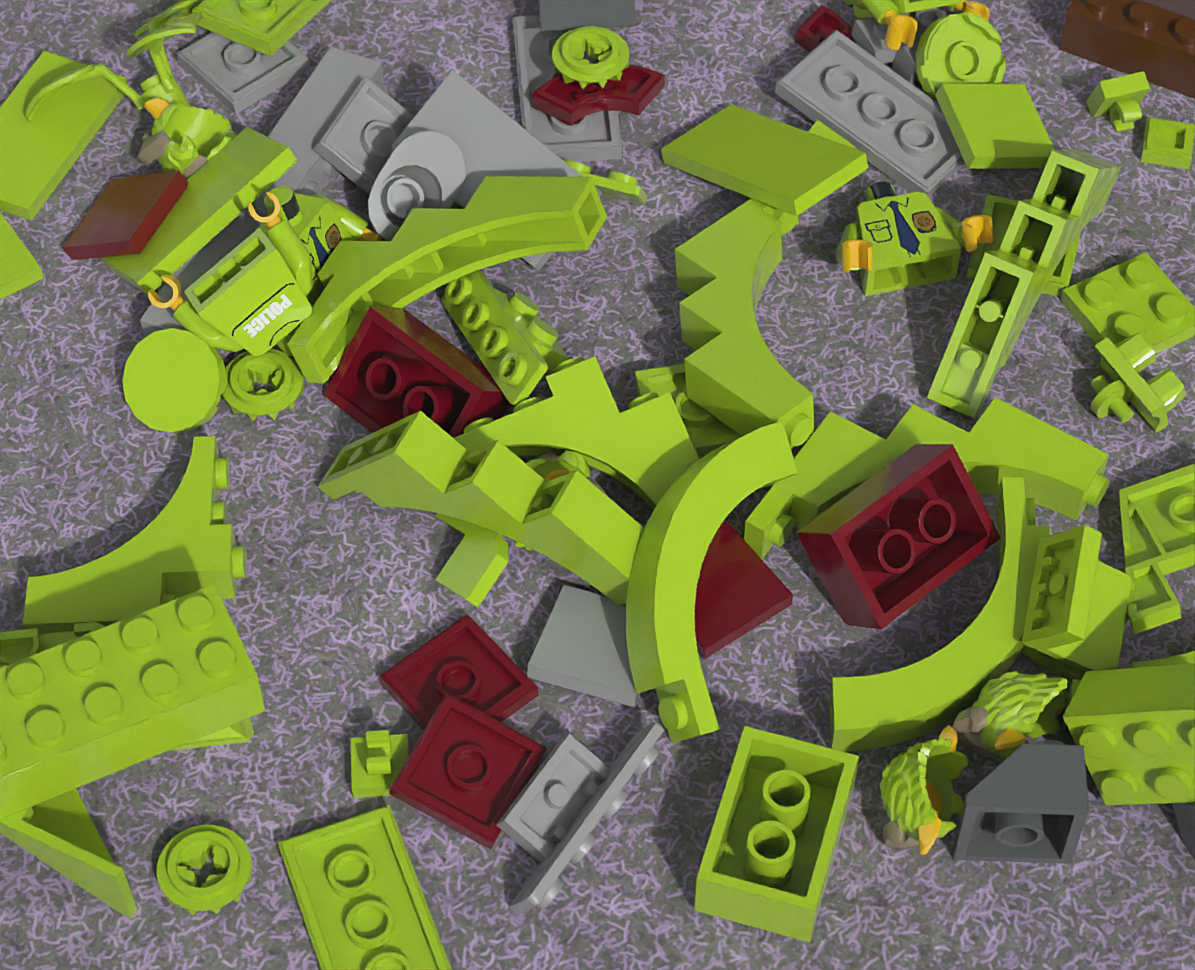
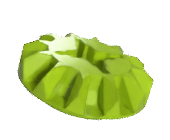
(601, 45)
(274, 366)
(190, 851)

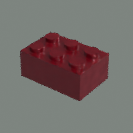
(898, 535)

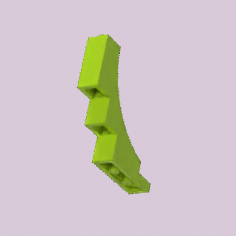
(1013, 277)
(732, 366)
(1003, 443)
(428, 470)

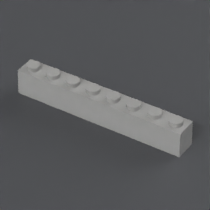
(300, 131)

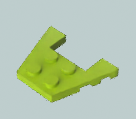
(1157, 542)

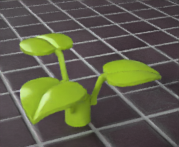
(177, 20)

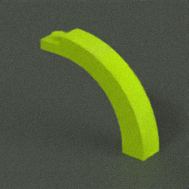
(669, 565)
(932, 692)

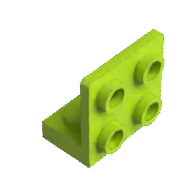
(1076, 602)

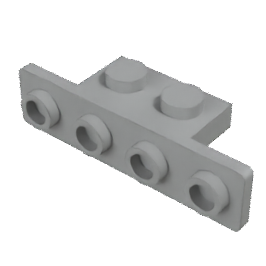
(564, 804)

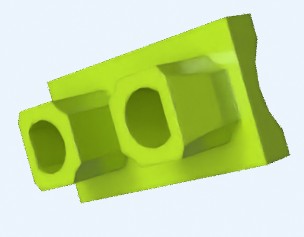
(1122, 366)

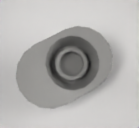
(419, 173)

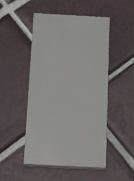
(875, 112)
(590, 138)
(488, 141)

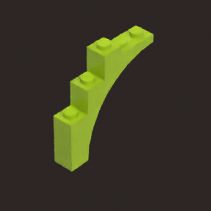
(435, 246)

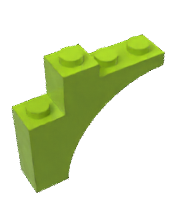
(637, 447)
(171, 557)

